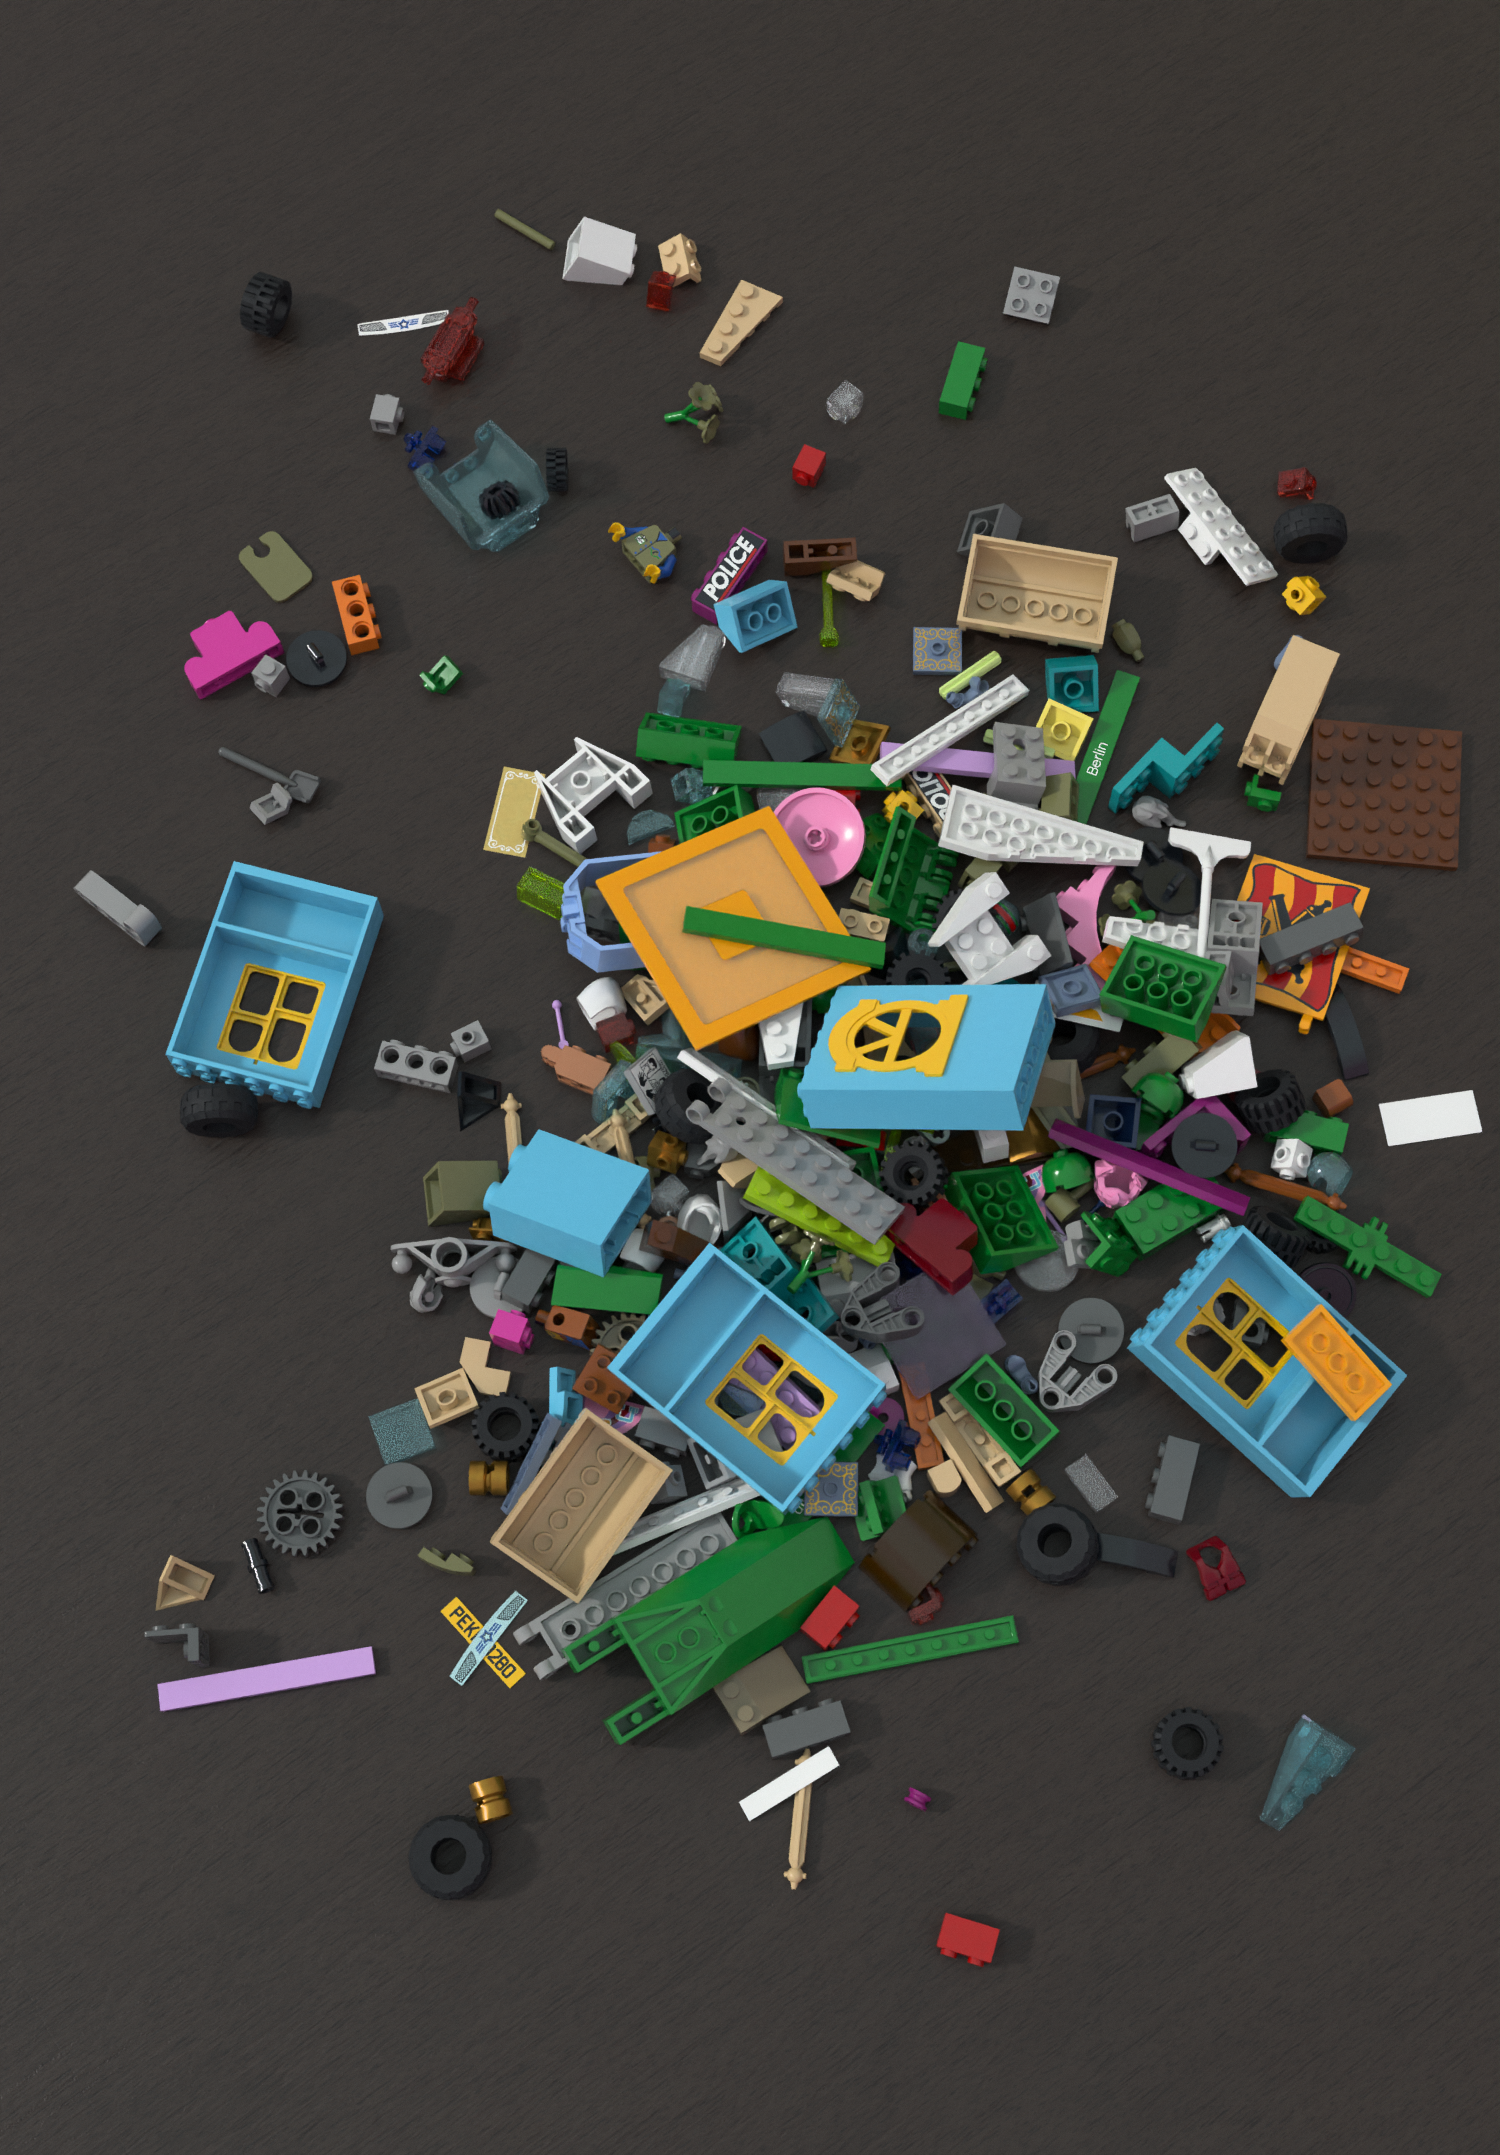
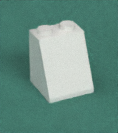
(599, 254)
(1220, 1068)

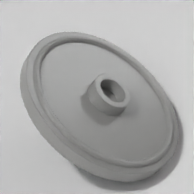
(487, 1287)

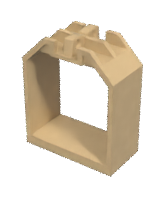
(1288, 708)

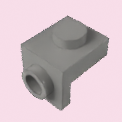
(272, 805)

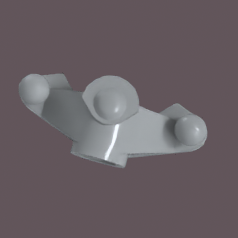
(440, 1248)

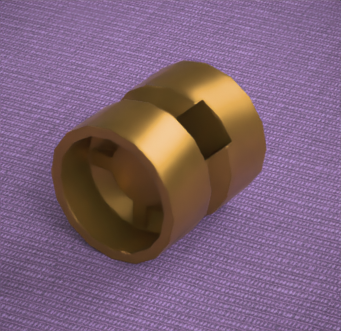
(488, 1478)
(1037, 1499)
(490, 1799)

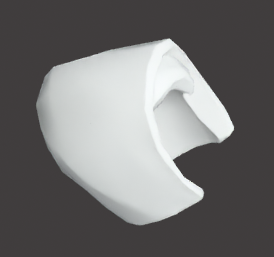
(601, 1000)
(701, 1217)
(636, 1258)

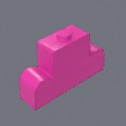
(228, 652)

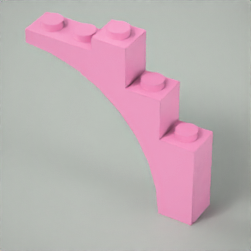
(1079, 911)

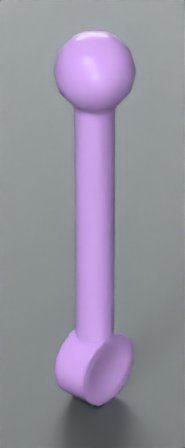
(557, 1005)
(1051, 1218)

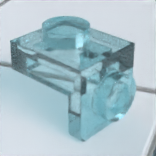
(672, 697)

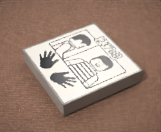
(646, 1077)

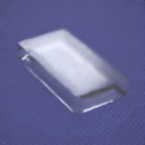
(1091, 1483)

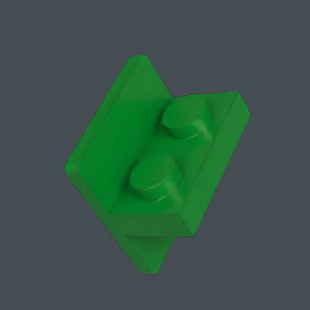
(879, 1506)

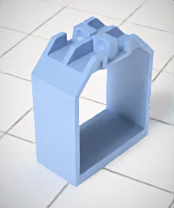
(580, 945)

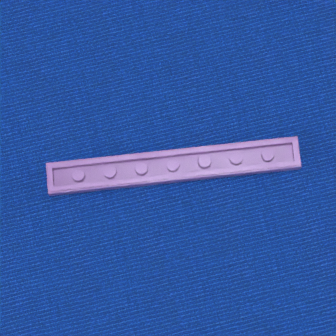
(972, 762)
(266, 1679)

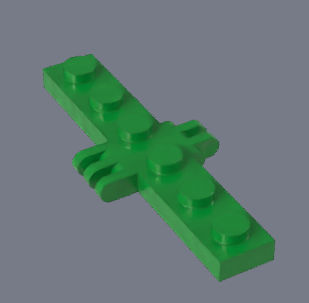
(1367, 1247)

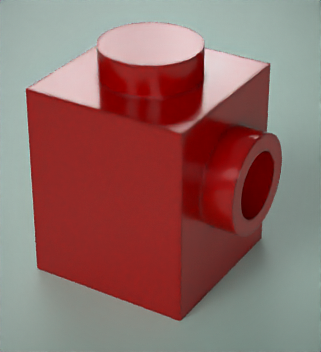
(808, 466)

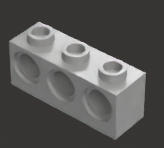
(423, 1076)

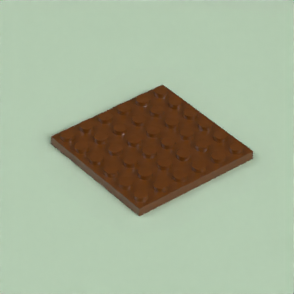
(1384, 794)

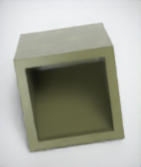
(457, 1190)

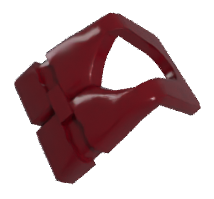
(1220, 1578)

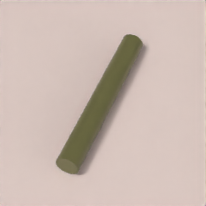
(524, 229)

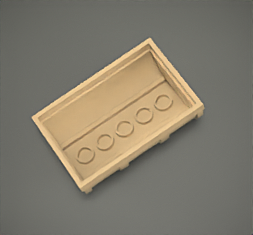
(1037, 592)
(581, 1505)

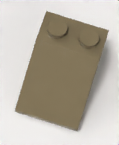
(761, 1690)

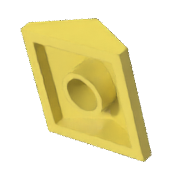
(1064, 729)

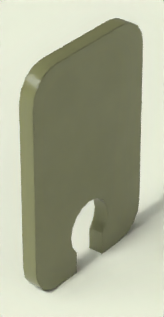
(280, 572)

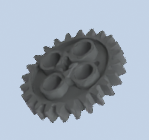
(296, 1536)

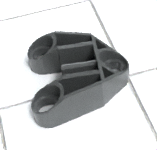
(886, 1328)

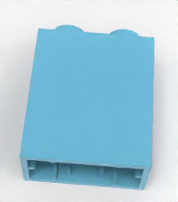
(568, 1202)

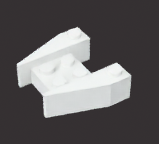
(583, 785)
(979, 942)

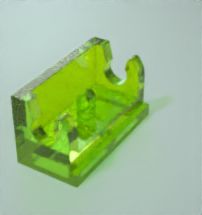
(541, 892)

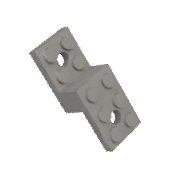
(1018, 773)
(1244, 942)

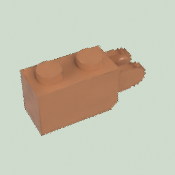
(576, 1067)

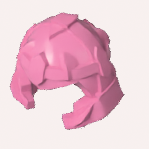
(1116, 1184)

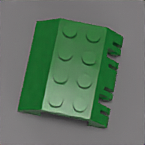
(908, 876)

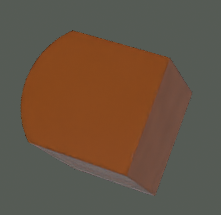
(1332, 1098)

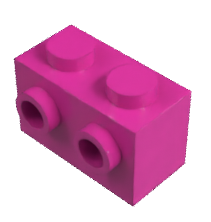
(512, 1331)

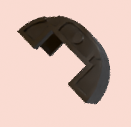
(918, 1550)

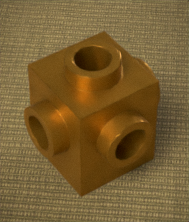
(667, 1152)

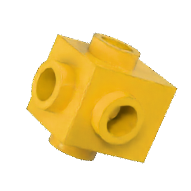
(1303, 595)
(903, 799)

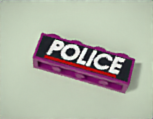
(730, 573)

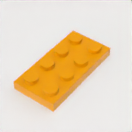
(1336, 1362)

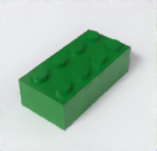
(1163, 1217)

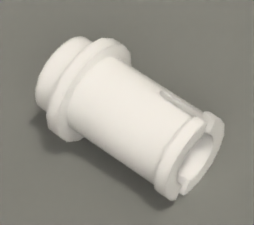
(1213, 1226)

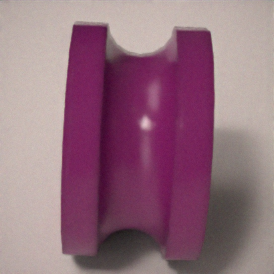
(917, 1799)

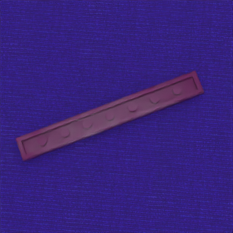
(1149, 1167)

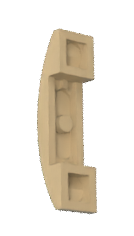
(602, 1137)
(987, 1451)

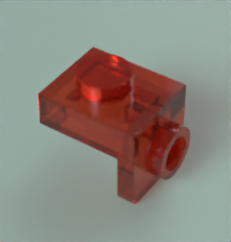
(660, 290)
(1296, 482)
(924, 1612)

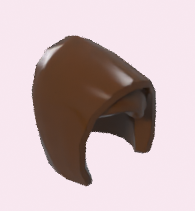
(742, 1045)

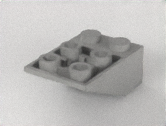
(713, 1471)

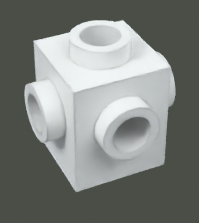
(1291, 1158)

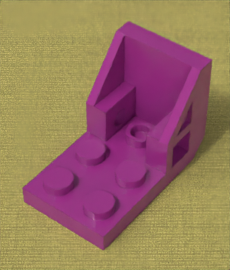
(1163, 1137)

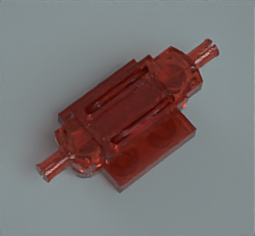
(453, 346)

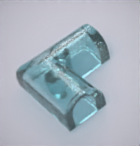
(672, 1035)
(607, 1092)

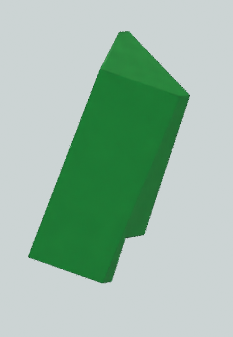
(618, 1291)

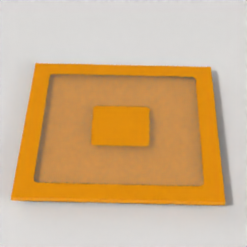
(733, 870)

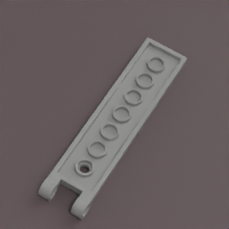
(796, 1162)
(625, 1587)

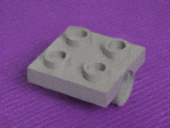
(1031, 295)

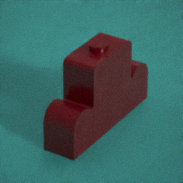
(937, 1242)

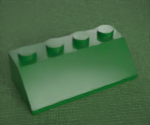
(686, 740)
(1004, 1411)

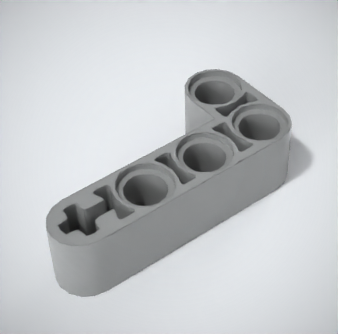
(132, 919)

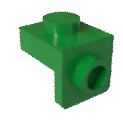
(441, 676)
(1261, 798)

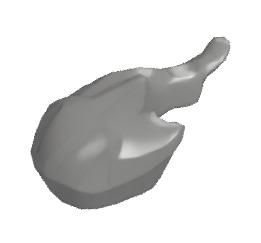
(1151, 811)
(718, 1150)
(424, 1295)

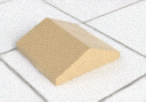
(446, 1398)

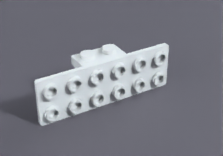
(1214, 529)

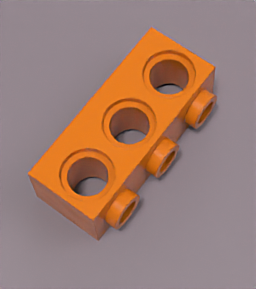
(351, 605)

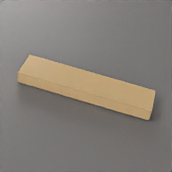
(965, 1462)

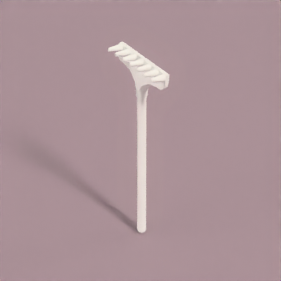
(1209, 851)

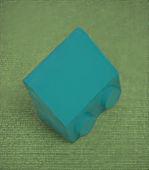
(1073, 682)

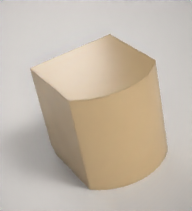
(944, 1479)

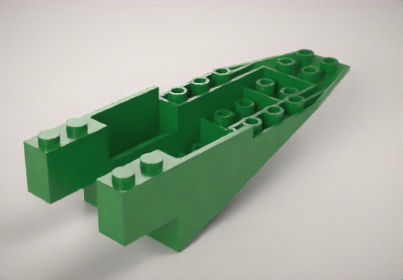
(717, 1617)

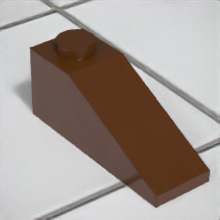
(818, 555)
(672, 1242)

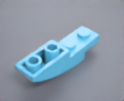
(563, 1400)

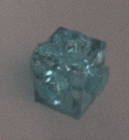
(689, 786)

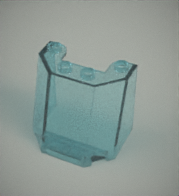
(459, 487)

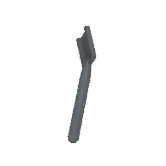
(299, 785)

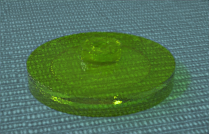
(621, 1052)

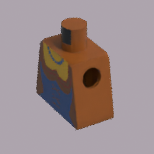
(569, 1326)

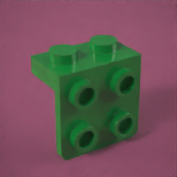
(876, 834)
(1115, 1251)

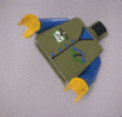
(648, 549)

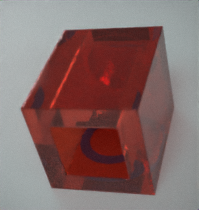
(617, 1029)

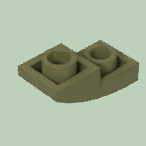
(455, 1565)

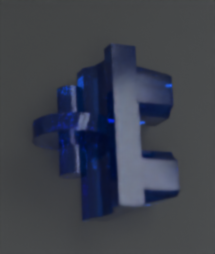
(431, 441)
(1000, 1300)
(894, 1457)

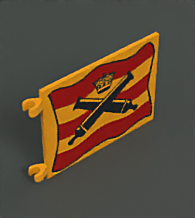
(1289, 898)

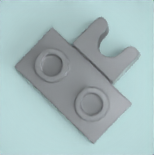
(1079, 1244)

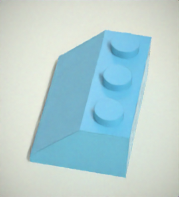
(756, 614)

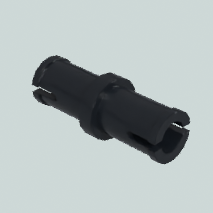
(258, 1566)

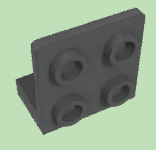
(599, 917)
(194, 1638)

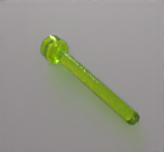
(828, 636)

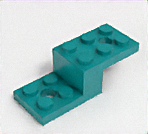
(1166, 769)
(776, 1271)

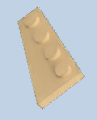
(739, 319)

